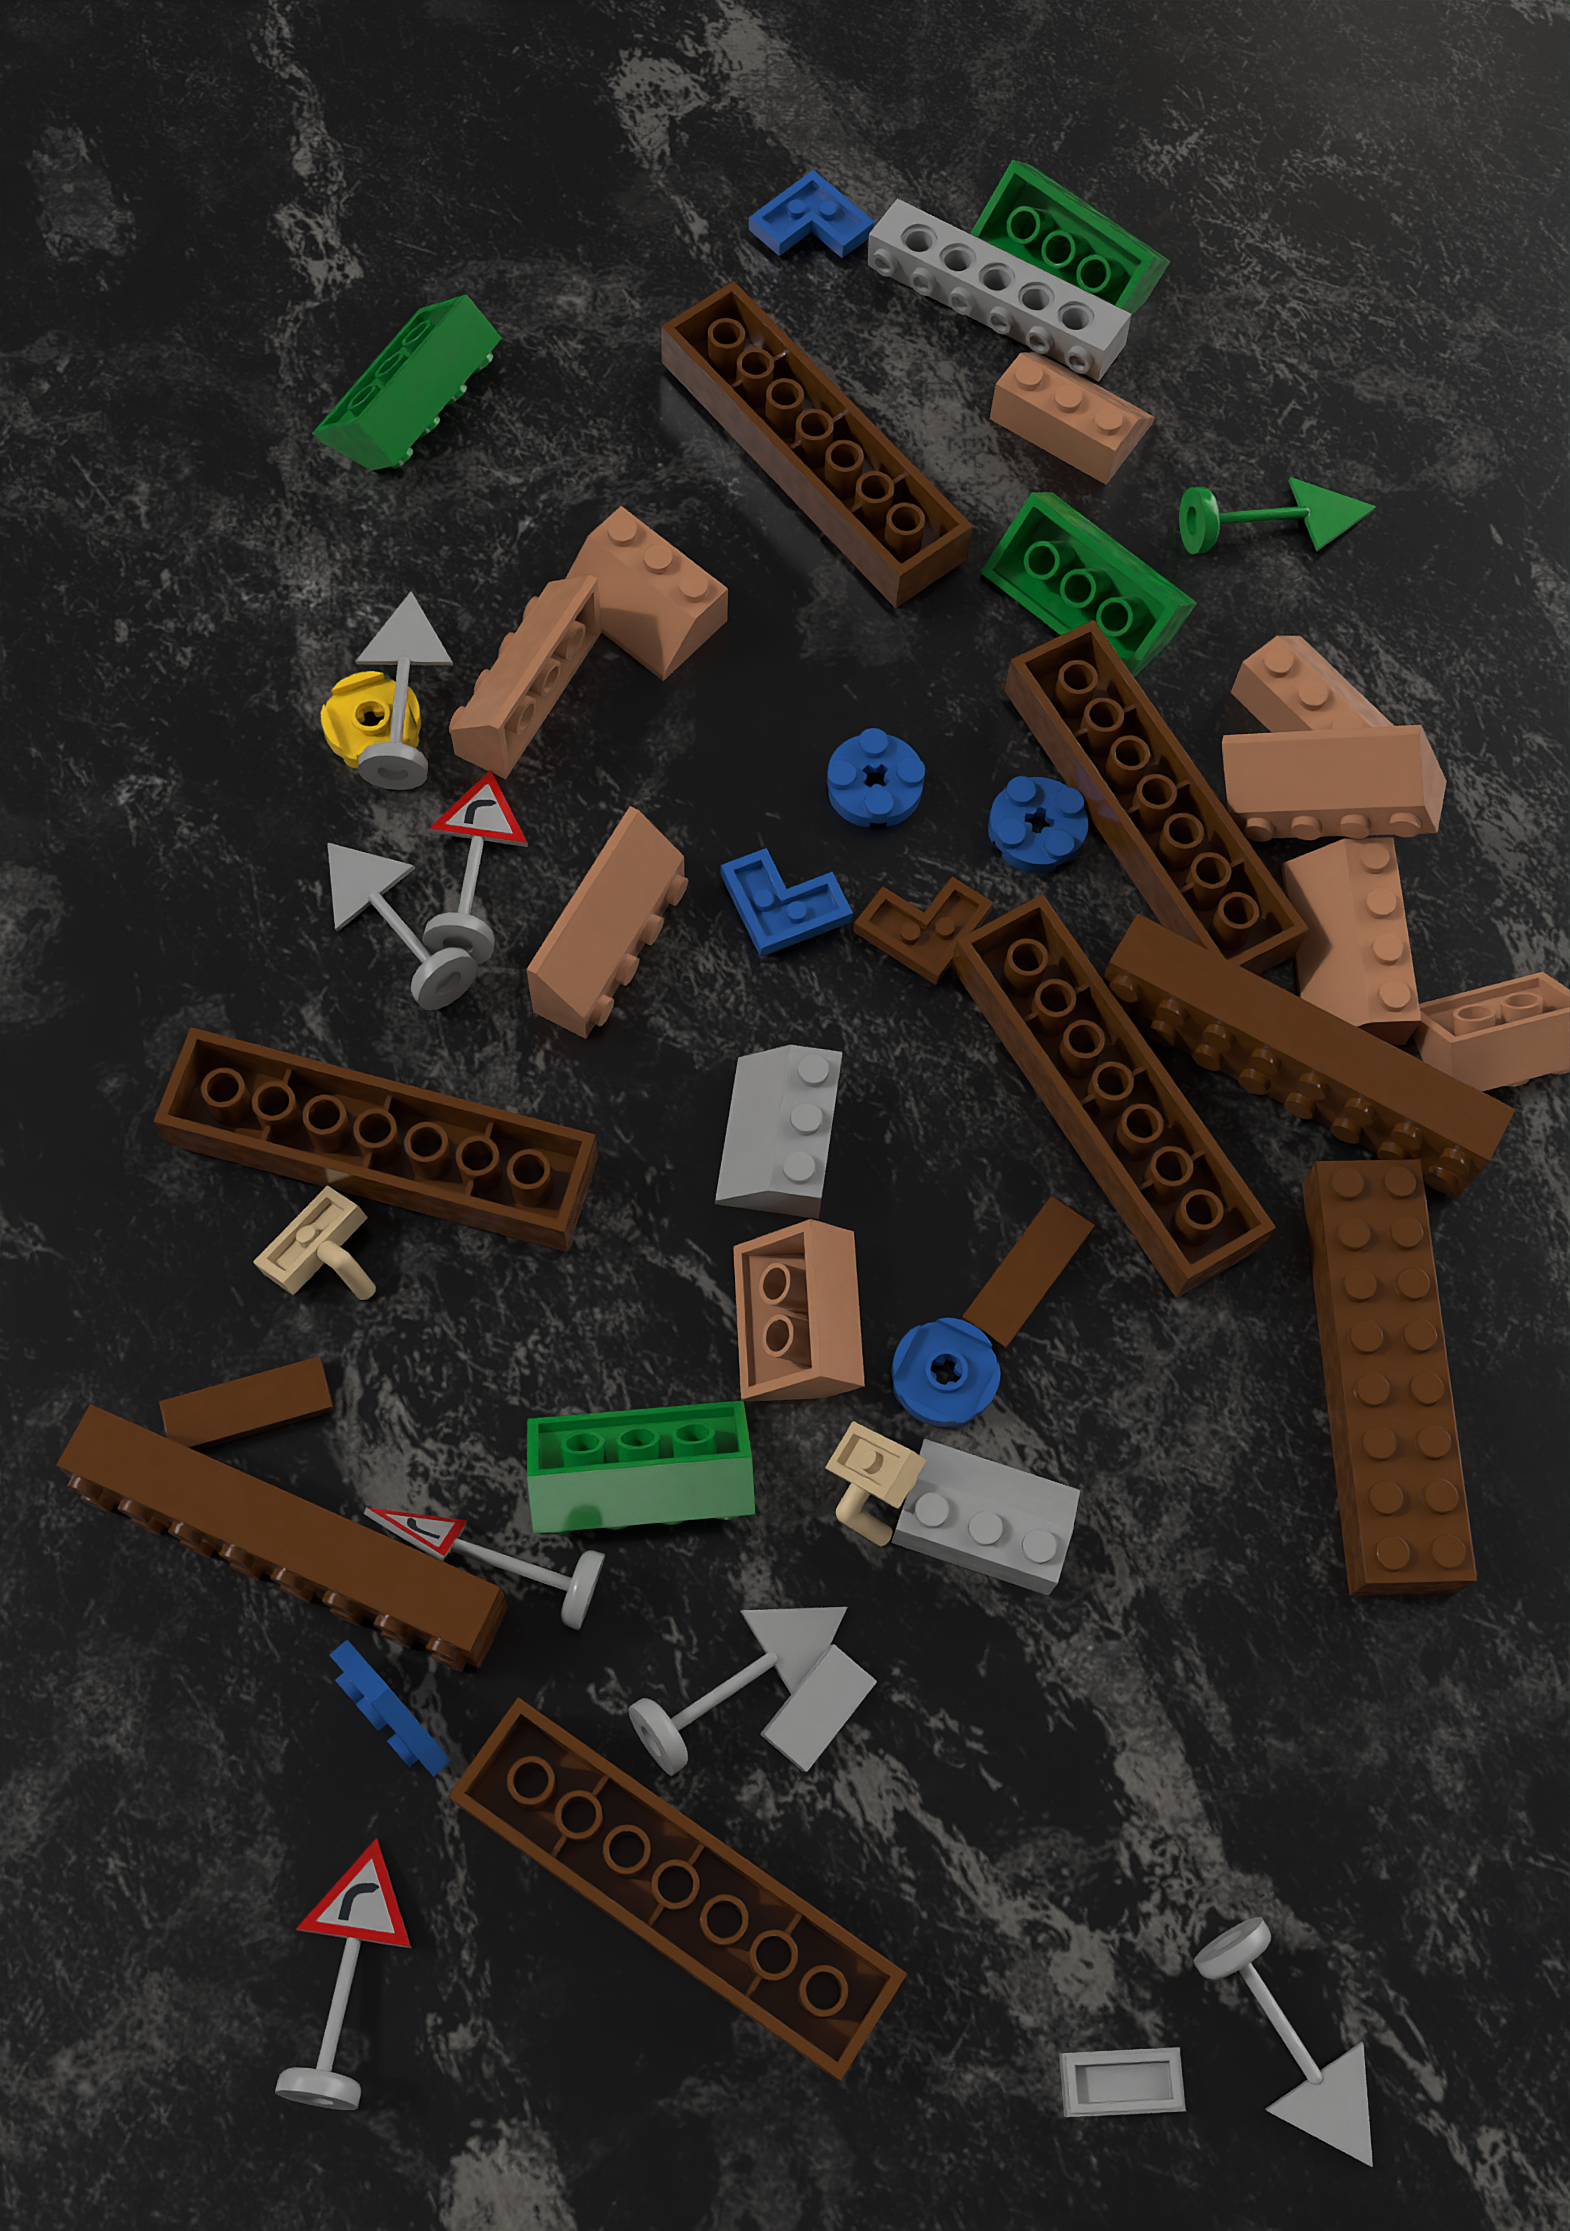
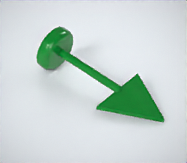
(1323, 511)

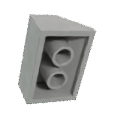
(779, 1131)
(988, 1518)

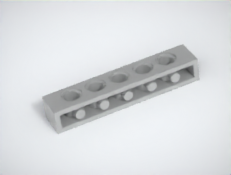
(998, 289)

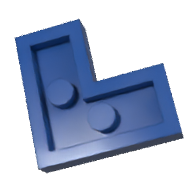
(814, 208)
(781, 915)
(384, 1707)

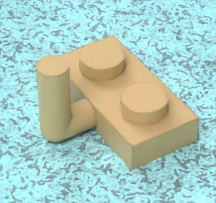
(315, 1240)
(875, 1468)

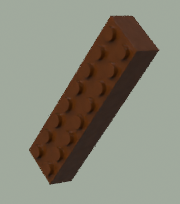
(815, 444)
(1152, 801)
(1304, 1057)
(1111, 1096)
(378, 1139)
(1387, 1379)
(284, 1537)
(678, 1888)

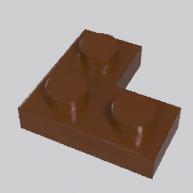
(925, 938)

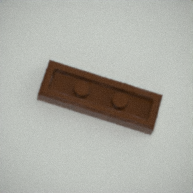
(1028, 1272)
(248, 1405)

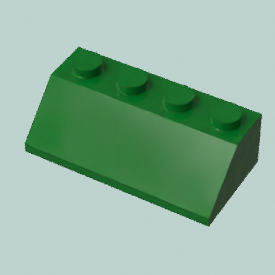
(1068, 238)
(410, 384)
(1079, 574)
(639, 1467)

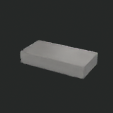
(818, 1708)
(1122, 2082)

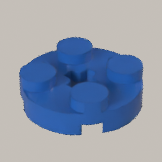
(879, 754)
(1041, 798)
(952, 1403)

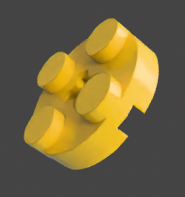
(346, 711)

